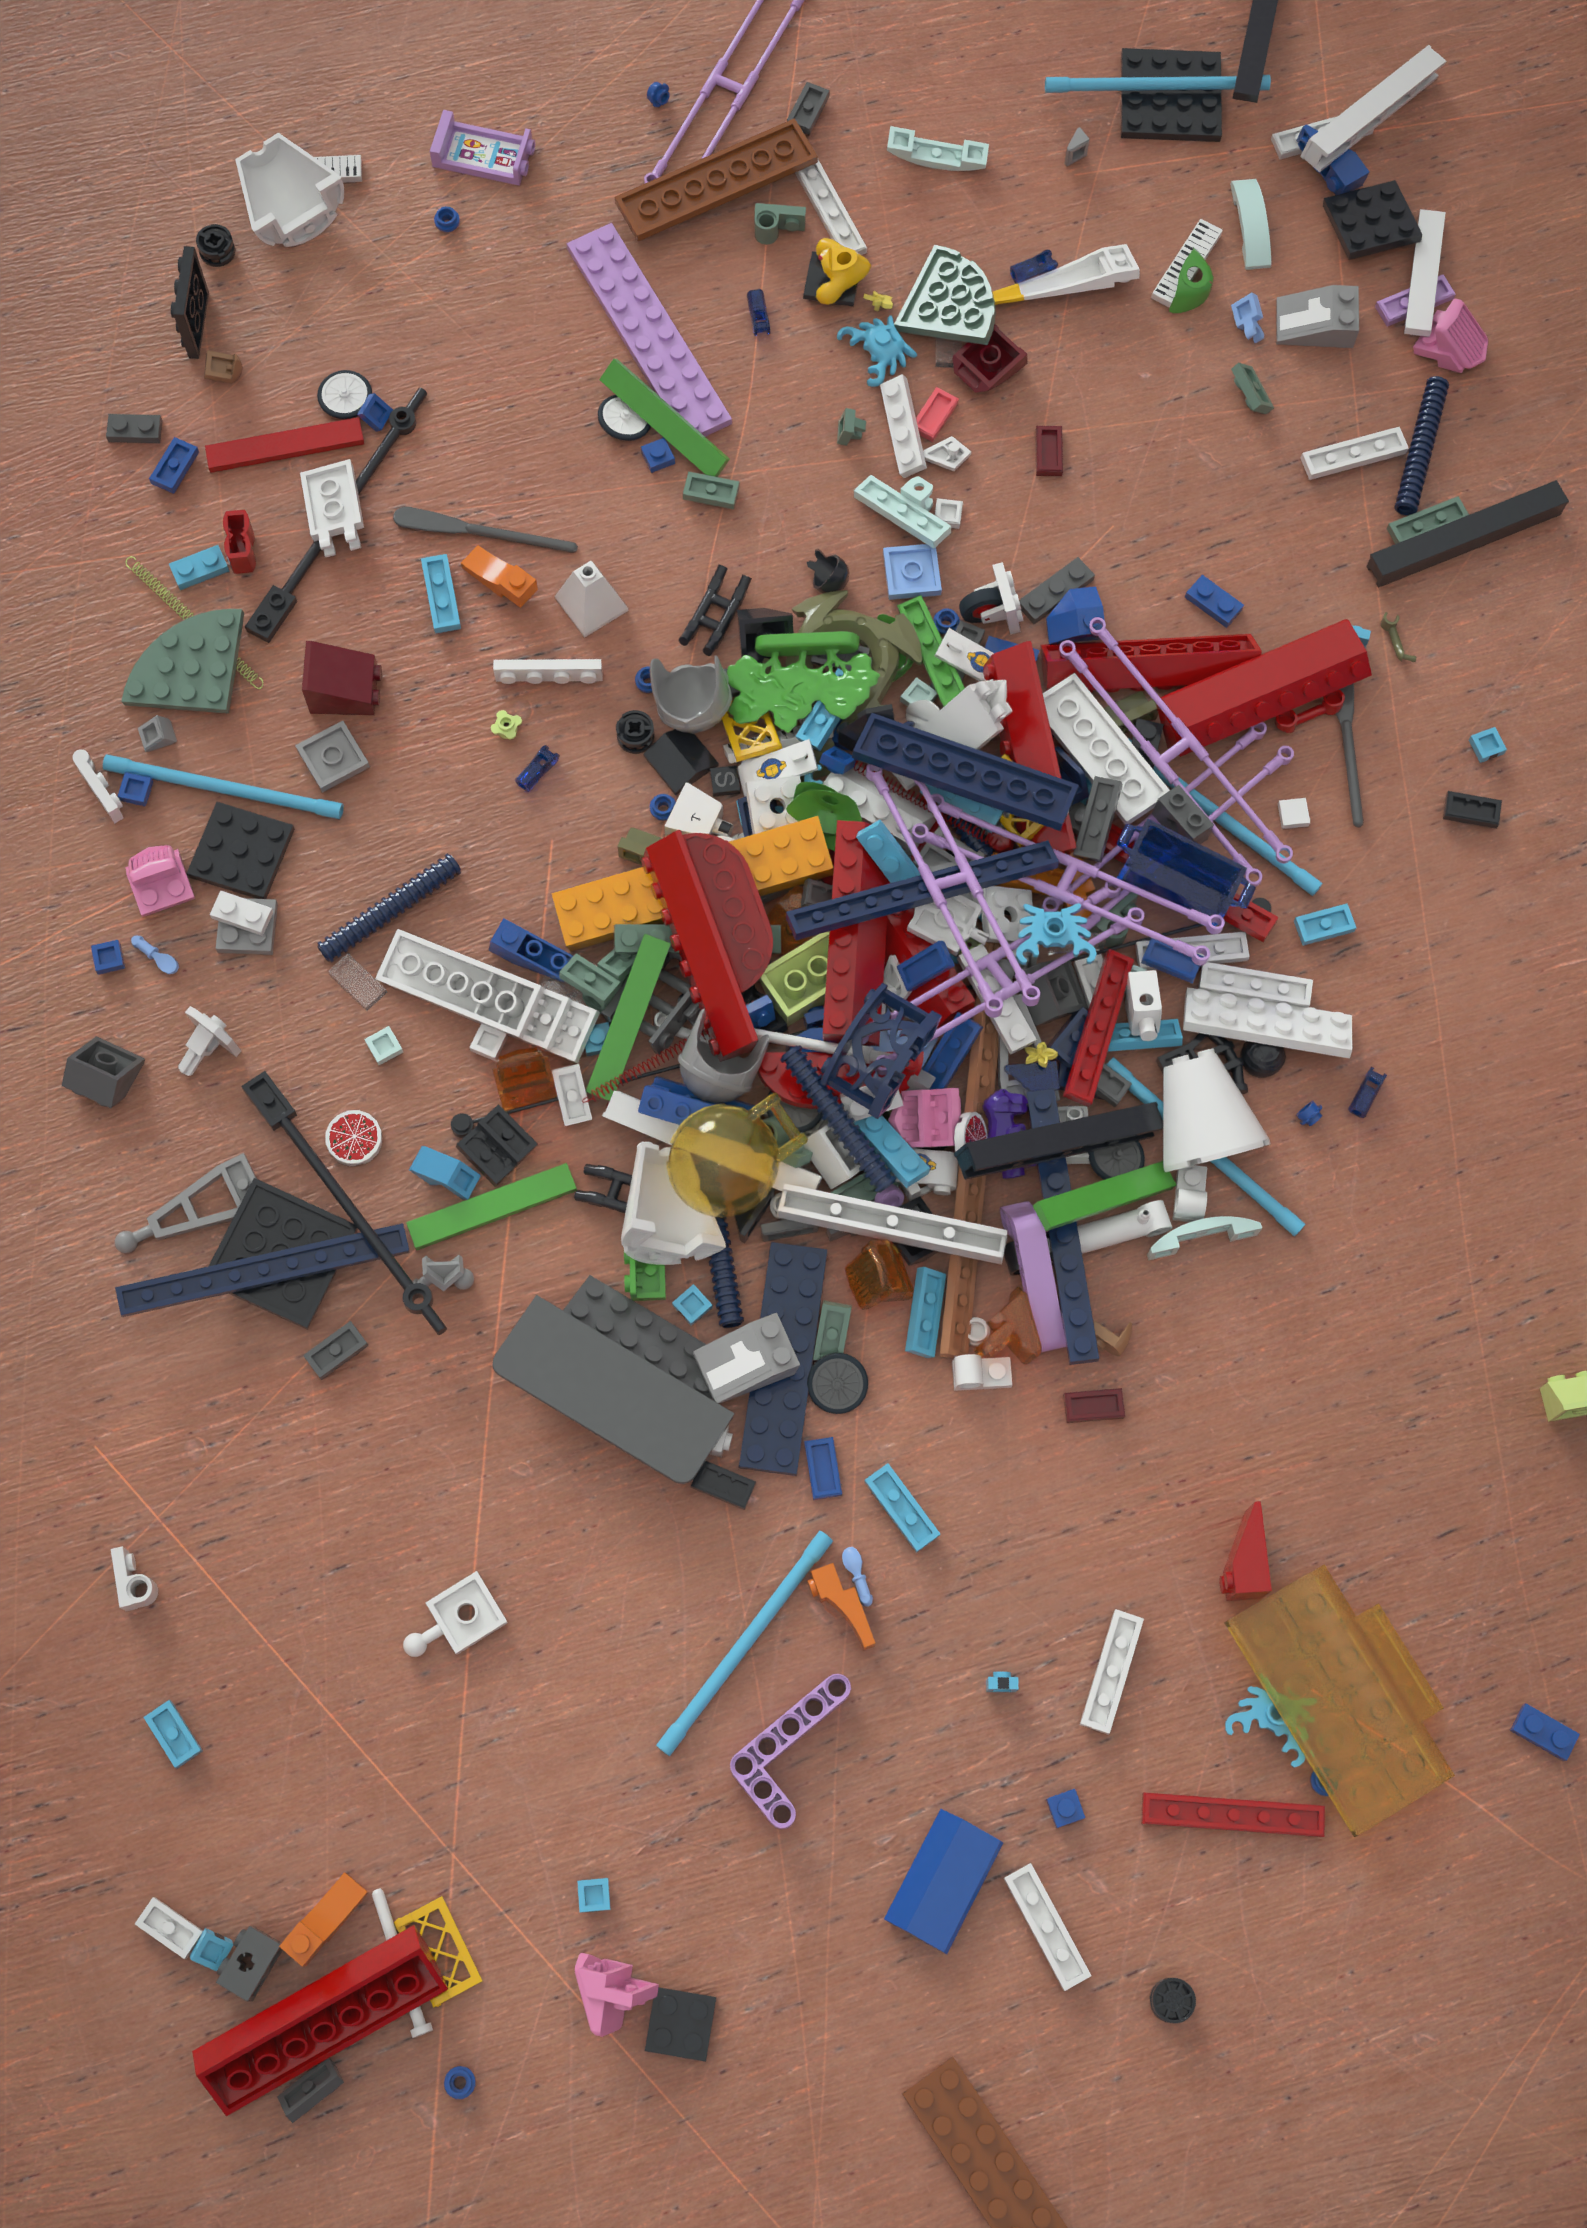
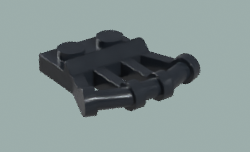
(1223, 1047)

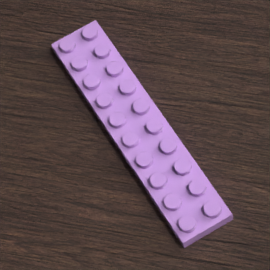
(647, 329)

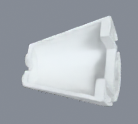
(288, 192)
(1205, 1113)
(657, 1222)

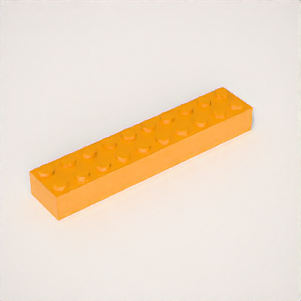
(775, 857)

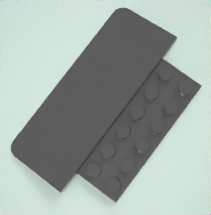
(618, 1377)

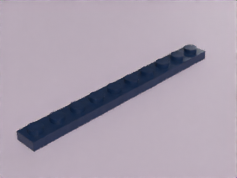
(914, 893)
(1065, 1244)
(256, 1271)

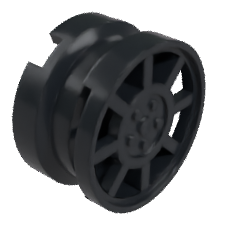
(215, 244)
(635, 730)
(1172, 2000)

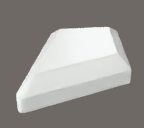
(947, 454)
(893, 979)

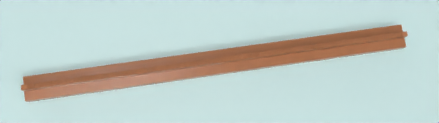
(969, 1192)

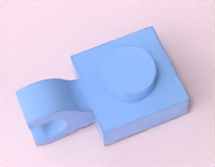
(1246, 314)

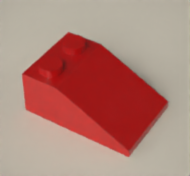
(1247, 1566)

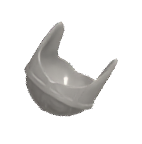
(690, 695)
(713, 1079)

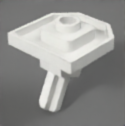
(205, 1040)

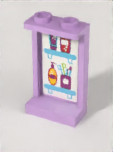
(481, 151)

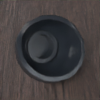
(1262, 1059)

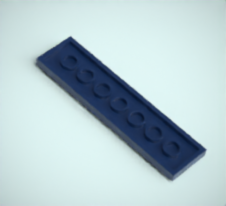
(965, 771)
(778, 1409)

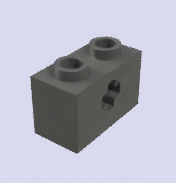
(1182, 815)
(249, 1981)

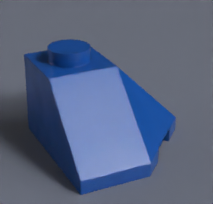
(1073, 615)

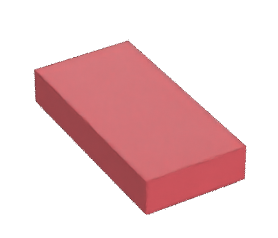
(935, 413)

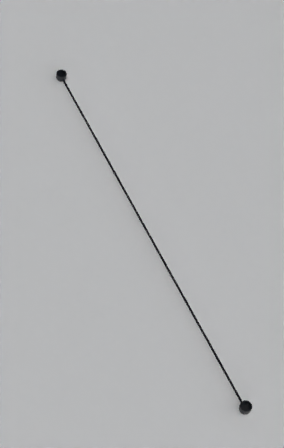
(462, 1123)

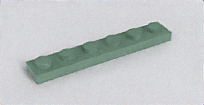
(629, 937)

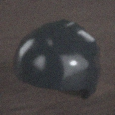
(830, 572)

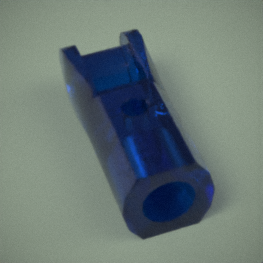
(1031, 267)
(758, 311)
(534, 770)
(1366, 1095)

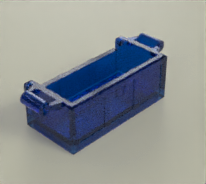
(1182, 870)

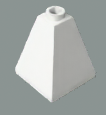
(590, 599)

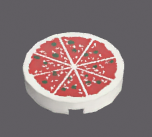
(969, 1129)
(353, 1138)

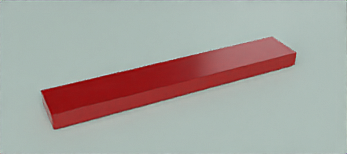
(284, 445)
(1098, 1028)
(1233, 1814)

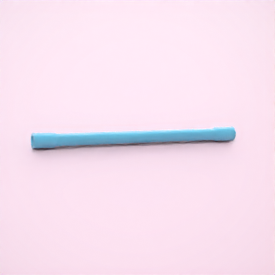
(1067, 84)
(317, 806)
(1298, 875)
(1280, 1213)
(678, 1730)

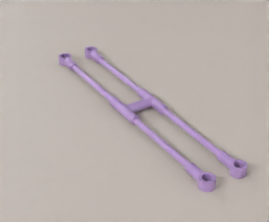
(716, 79)
(1188, 740)
(1242, 743)
(1074, 865)
(966, 875)
(1011, 988)

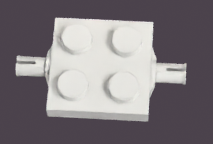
(931, 925)

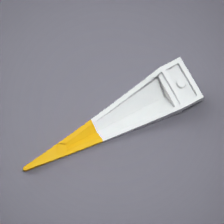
(1088, 273)

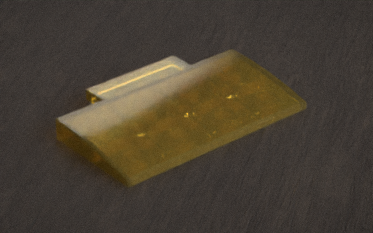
(1345, 1696)

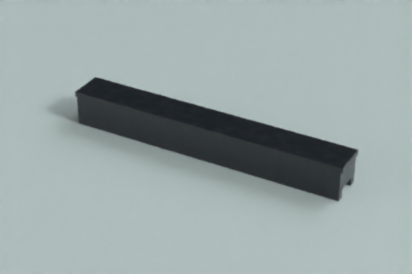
(1467, 533)
(1058, 1140)

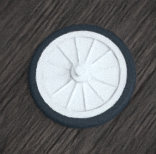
(343, 394)
(620, 420)

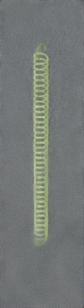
(184, 611)

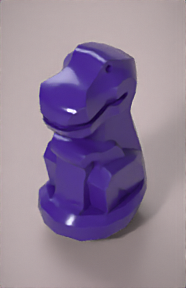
(1000, 1111)

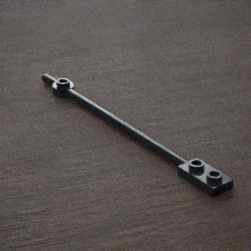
(280, 602)
(278, 1113)

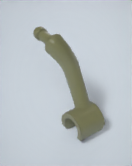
(1391, 628)

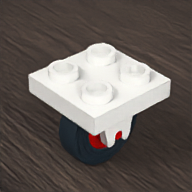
(994, 602)

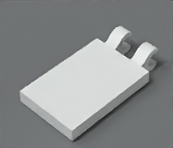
(332, 505)
(969, 717)

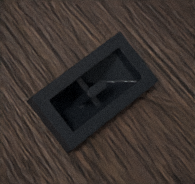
(747, 1222)

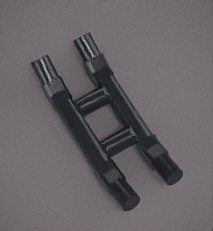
(712, 597)
(611, 1200)

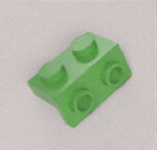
(645, 1280)

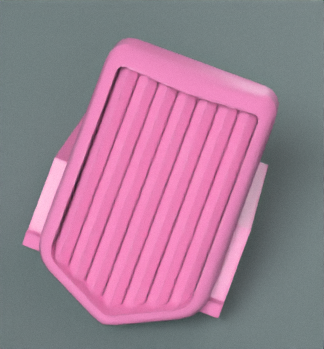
(1454, 339)
(158, 879)
(927, 1117)
(609, 1991)

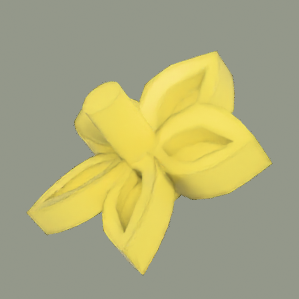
(879, 300)
(1041, 1054)

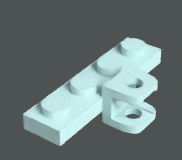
(907, 509)

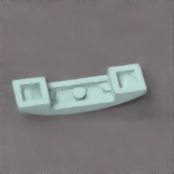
(935, 153)
(1253, 223)
(1237, 1229)

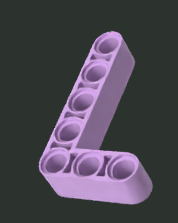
(1035, 1271)
(783, 1742)

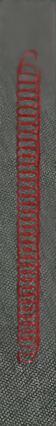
(919, 803)
(601, 1090)

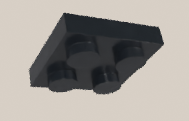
(680, 2024)

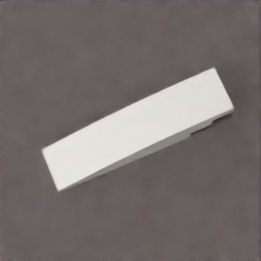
(488, 995)

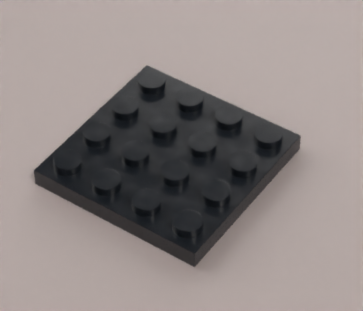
(1171, 113)
(275, 1222)

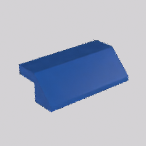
(943, 1881)

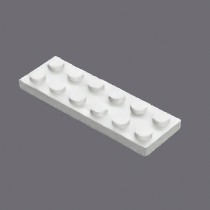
(1101, 747)
(1268, 1022)

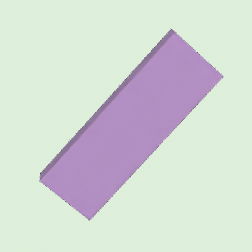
(1394, 308)

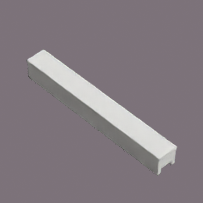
(1372, 109)
(624, 1110)
(892, 1223)

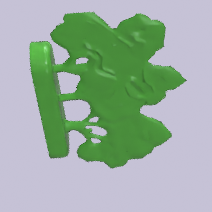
(793, 689)

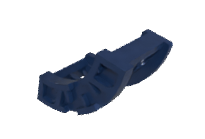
(886, 1087)

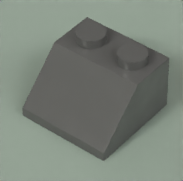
(1058, 993)
(102, 1072)

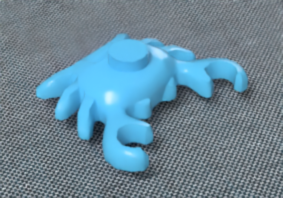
(883, 344)
(1054, 930)
(1267, 1717)

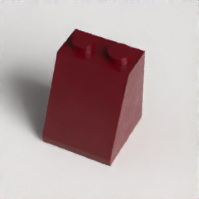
(340, 680)

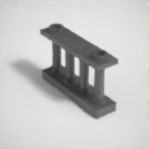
(663, 1036)

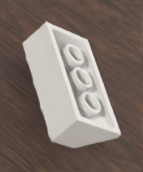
(874, 807)

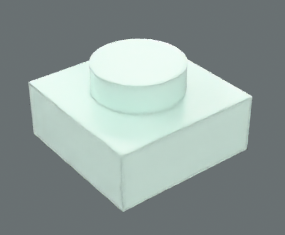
(918, 691)
(383, 1045)

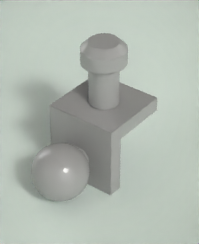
(445, 1274)

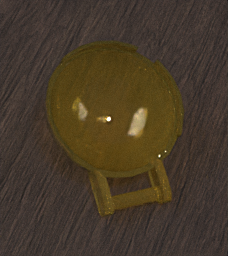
(728, 1157)

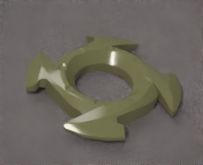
(882, 638)

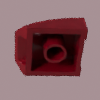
(989, 365)

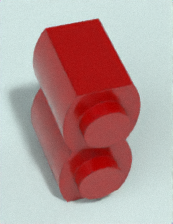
(239, 541)

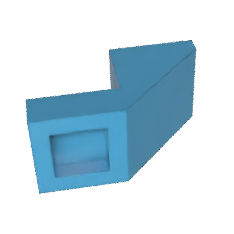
(446, 1171)

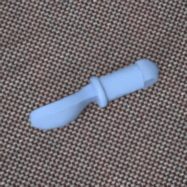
(164, 961)
(853, 1563)

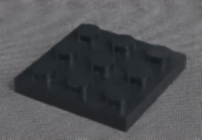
(1372, 220)
(190, 302)
(240, 851)

